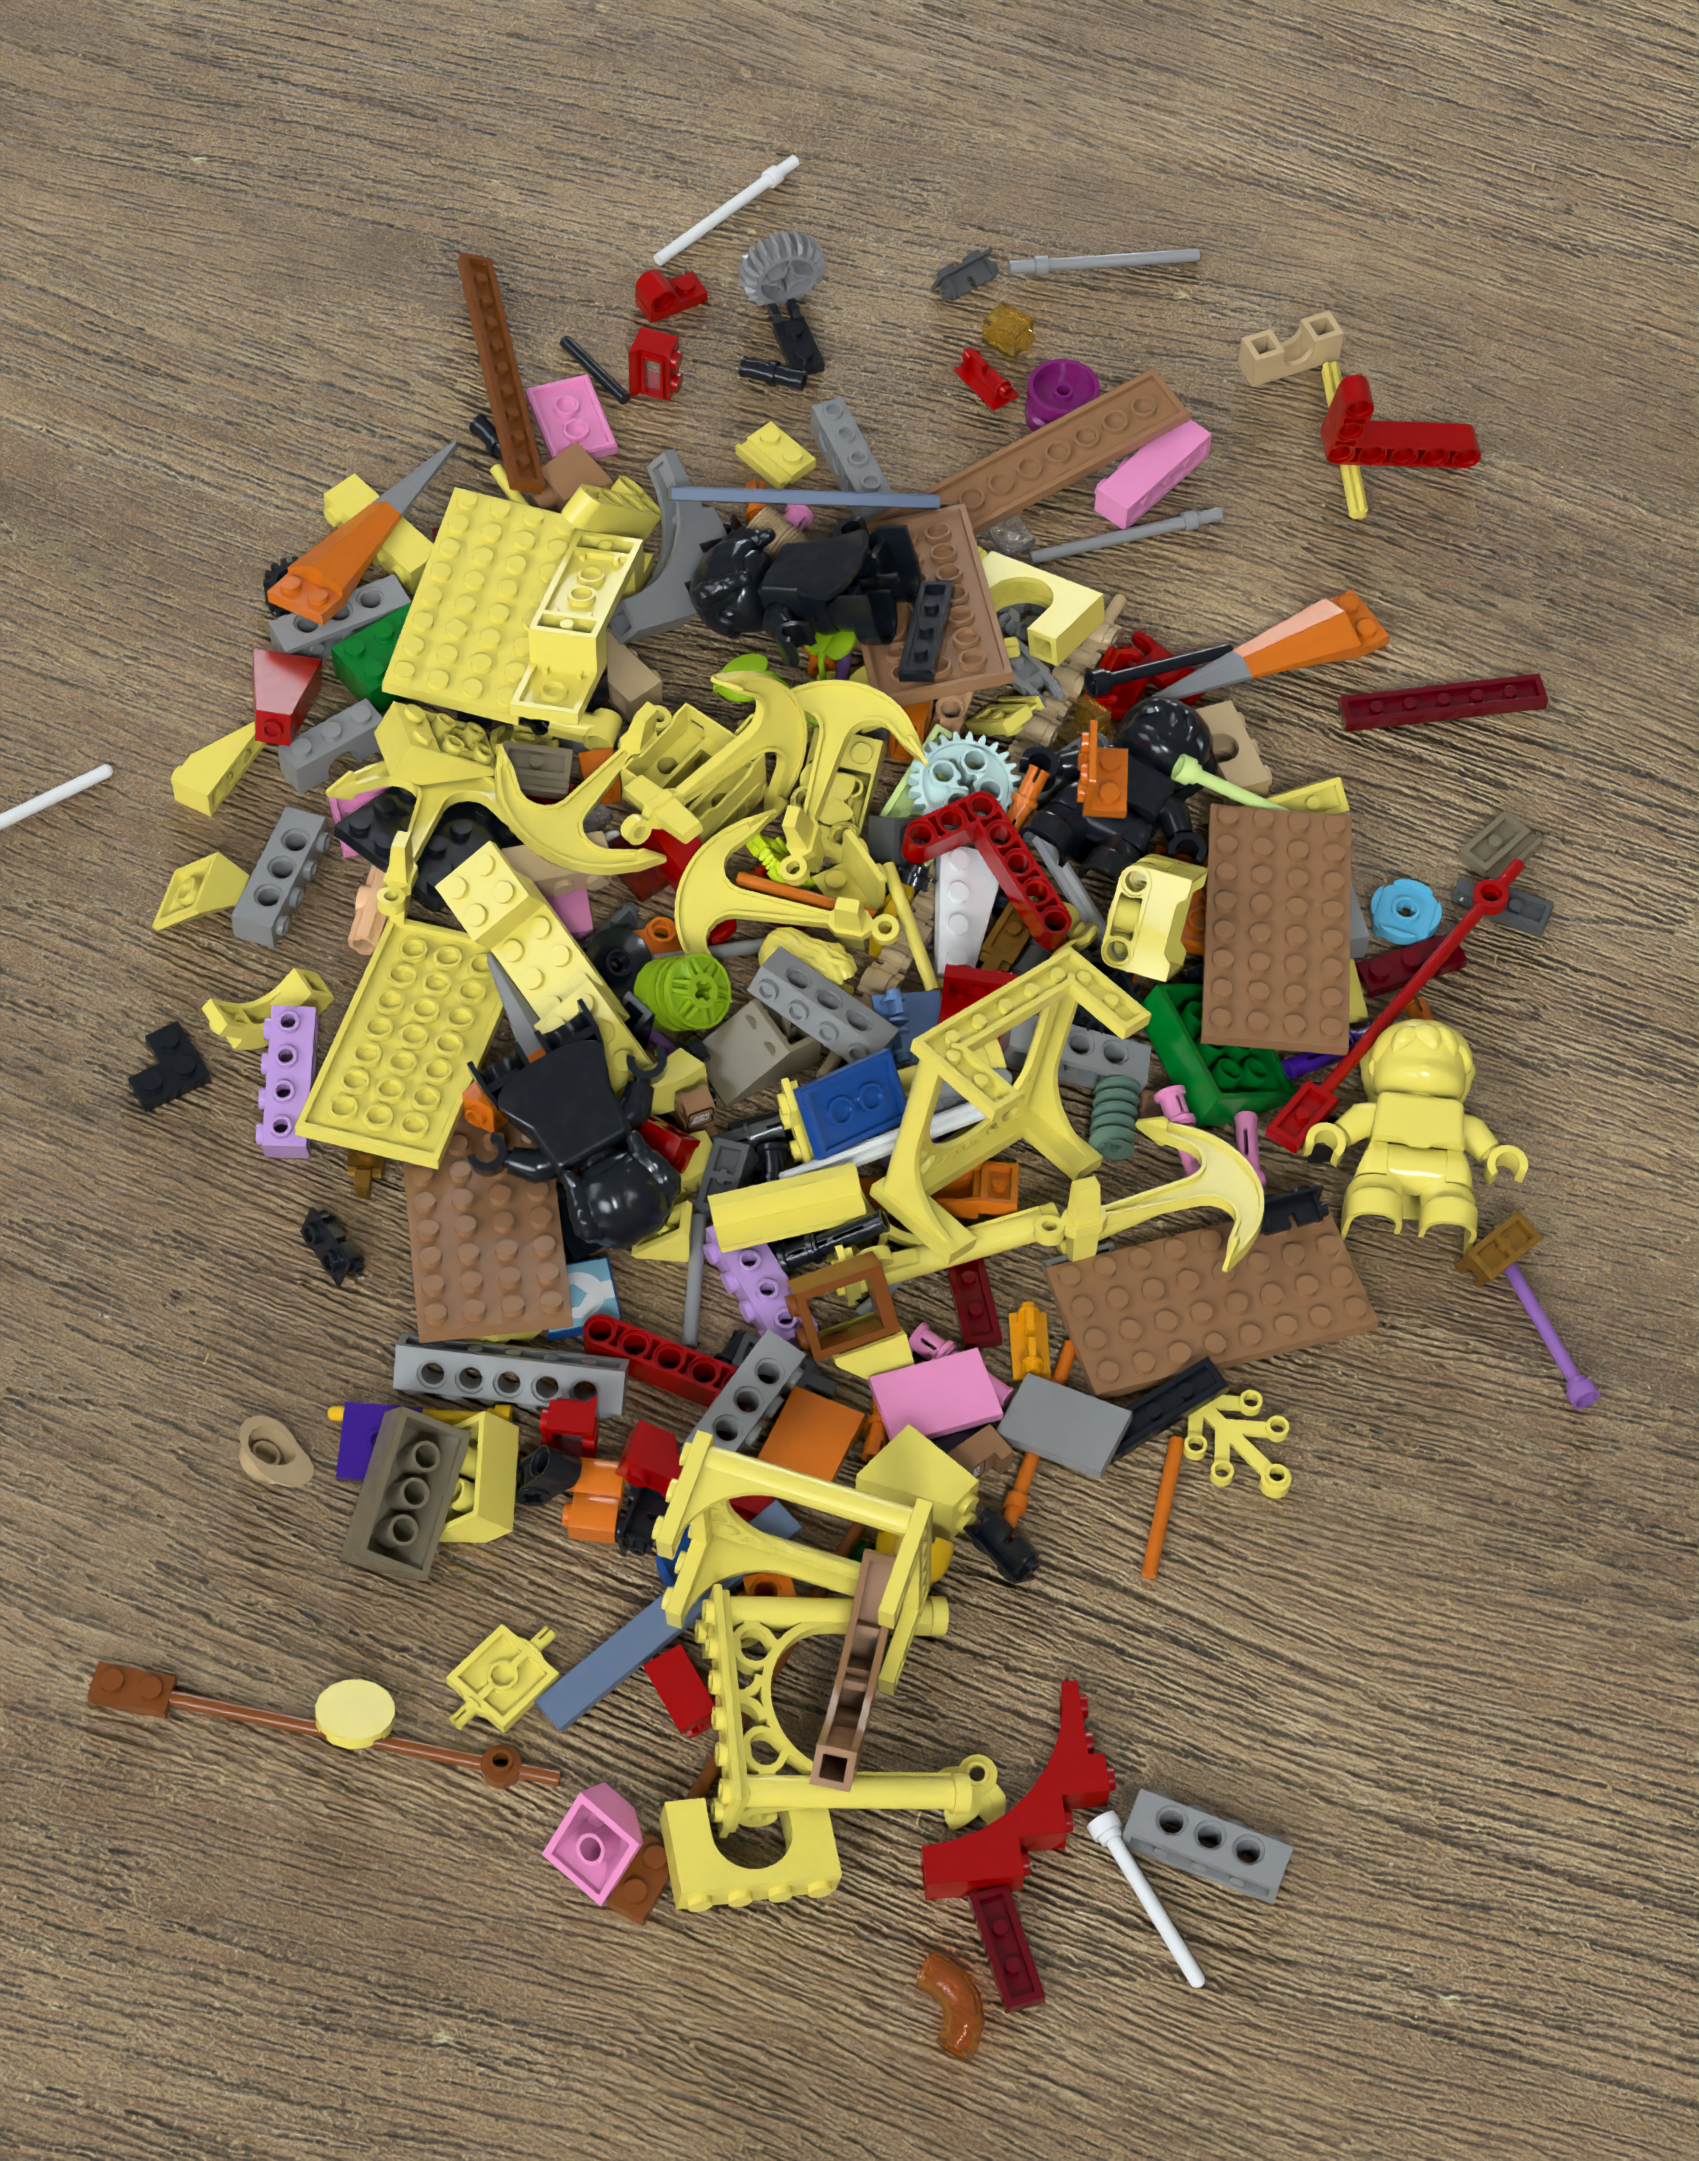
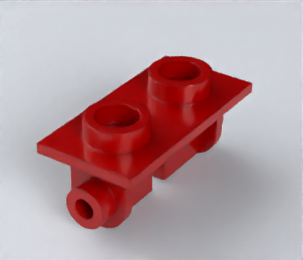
(984, 380)

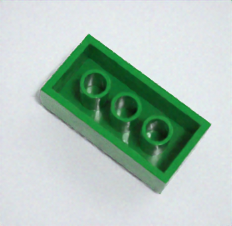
(365, 656)

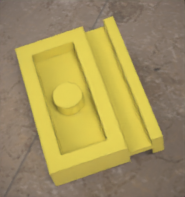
(775, 456)
(1006, 717)

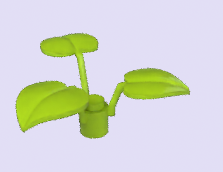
(830, 646)

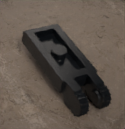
(795, 339)

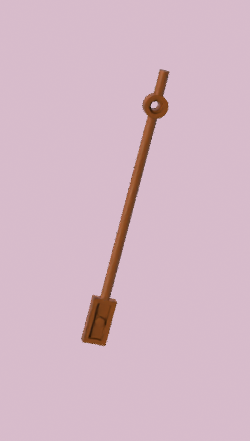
(155, 1692)
(649, 1871)

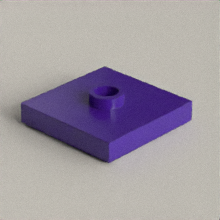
(358, 1437)

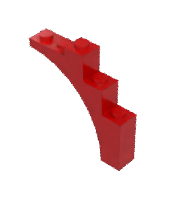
(1036, 1823)

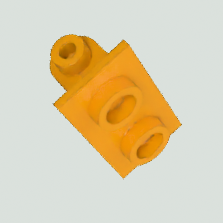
(1029, 1342)

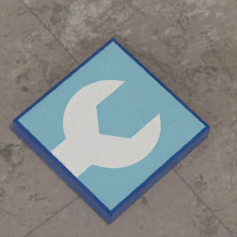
(590, 1294)

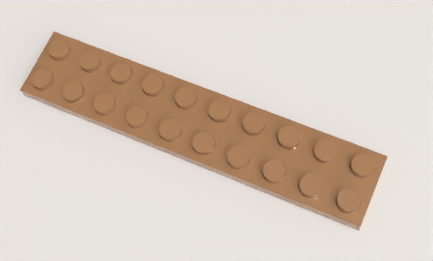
(1059, 453)

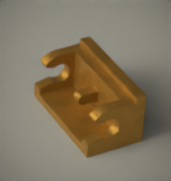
(1499, 1249)

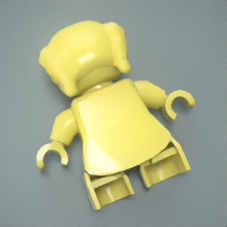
(1416, 1132)

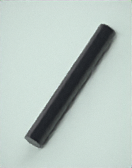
(595, 370)

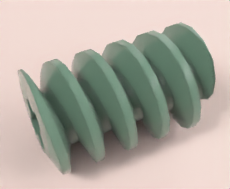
(1114, 1117)

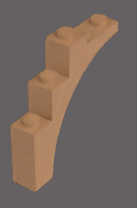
(856, 1680)

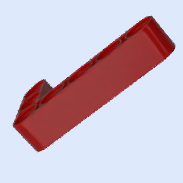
(1356, 440)
(998, 857)
(656, 1353)

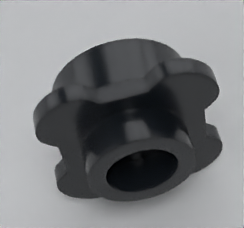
(916, 876)
(695, 1048)

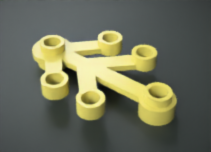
(1231, 1433)

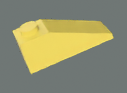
(215, 770)

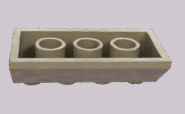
(405, 1494)

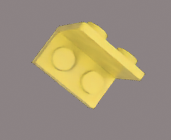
(854, 877)

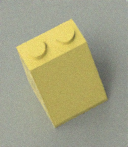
(916, 1469)

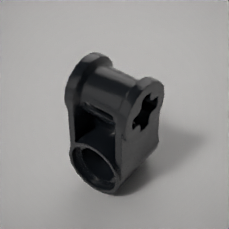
(546, 1475)

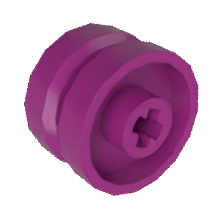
(1057, 390)

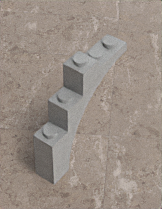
(685, 536)

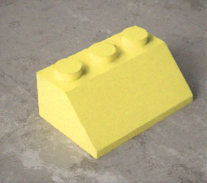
(486, 1483)

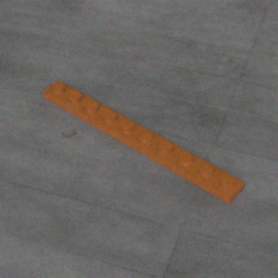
(501, 374)

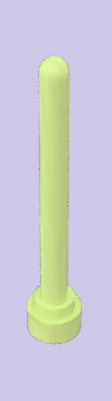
(1189, 771)

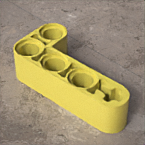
(615, 511)

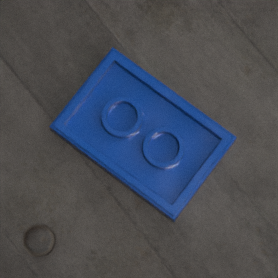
(851, 1103)

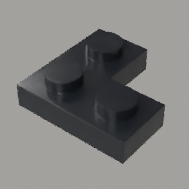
(177, 1069)

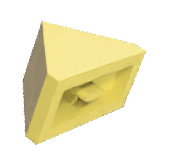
(673, 1240)

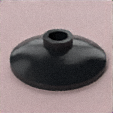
(625, 950)

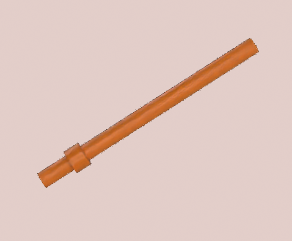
(1017, 1499)

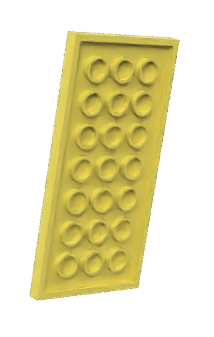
(474, 605)
(406, 1046)

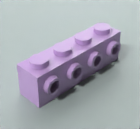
(289, 1079)
(758, 1285)

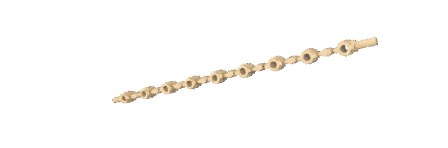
(1037, 731)

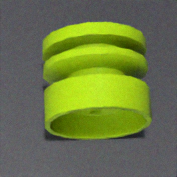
(684, 991)

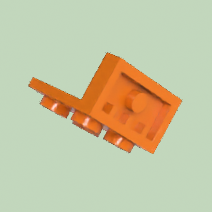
(1102, 777)

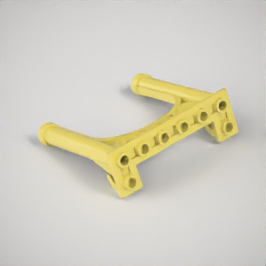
(918, 1259)
(756, 1792)

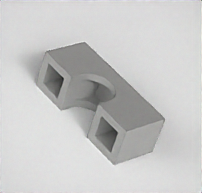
(312, 752)

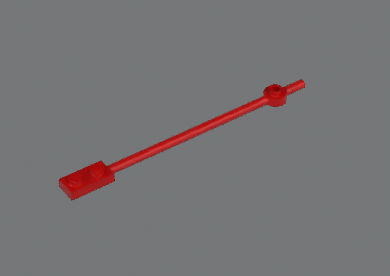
(1315, 1103)

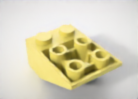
(432, 746)
(864, 761)

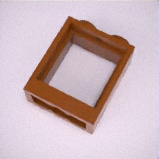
(833, 1277)

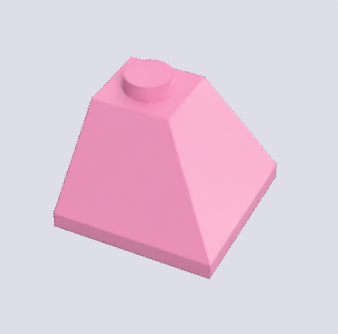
(596, 1841)

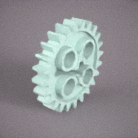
(992, 776)

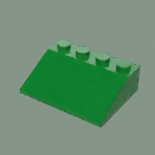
(1216, 1077)

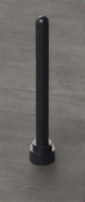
(1101, 681)

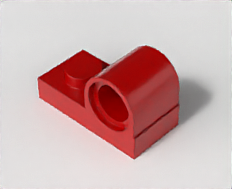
(664, 297)

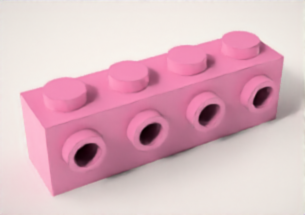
(1151, 474)

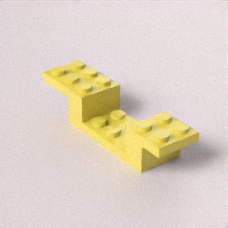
(572, 622)
(538, 953)

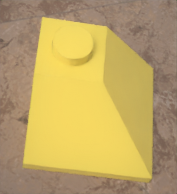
(201, 891)
(874, 1357)

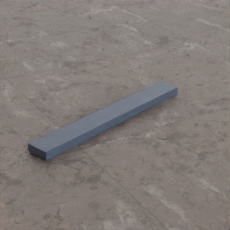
(803, 497)
(638, 1641)

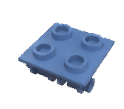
(912, 1014)

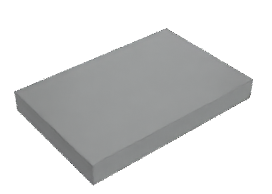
(1064, 1425)

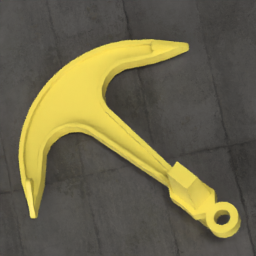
(841, 711)
(776, 727)
(557, 828)
(408, 846)
(709, 898)
(1222, 1182)

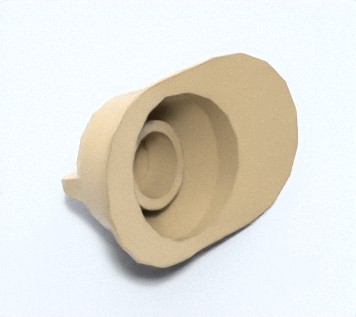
(272, 1454)

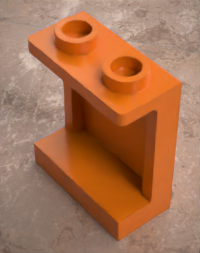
(813, 1435)

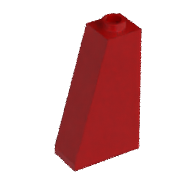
(283, 693)

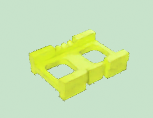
(772, 853)

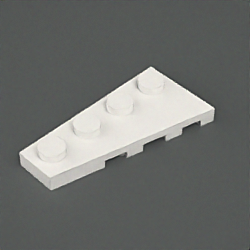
(962, 907)

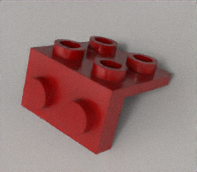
(968, 985)

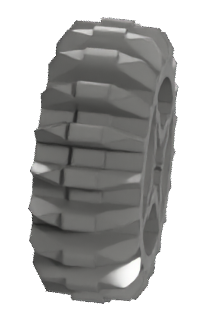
(781, 268)

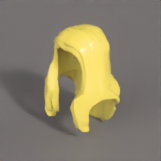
(823, 956)

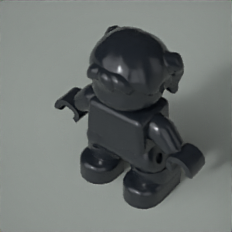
(808, 585)
(1155, 736)
(582, 1133)

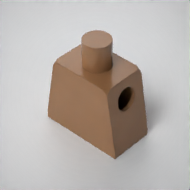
(565, 475)

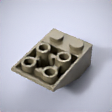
(756, 1052)

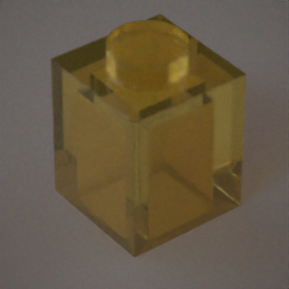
(1008, 331)

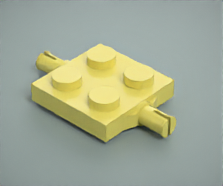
(502, 1678)

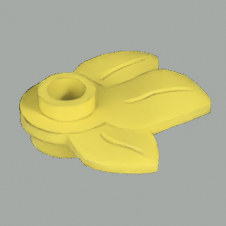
(835, 808)
(1080, 936)
(987, 1796)

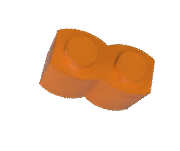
(595, 1502)

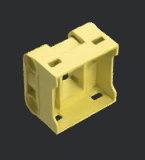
(683, 750)
(1151, 916)

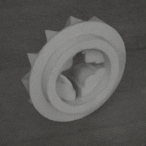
(1010, 619)

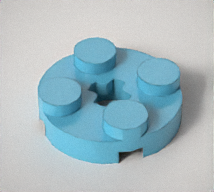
(1399, 929)

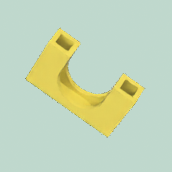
(1071, 608)
(706, 1878)

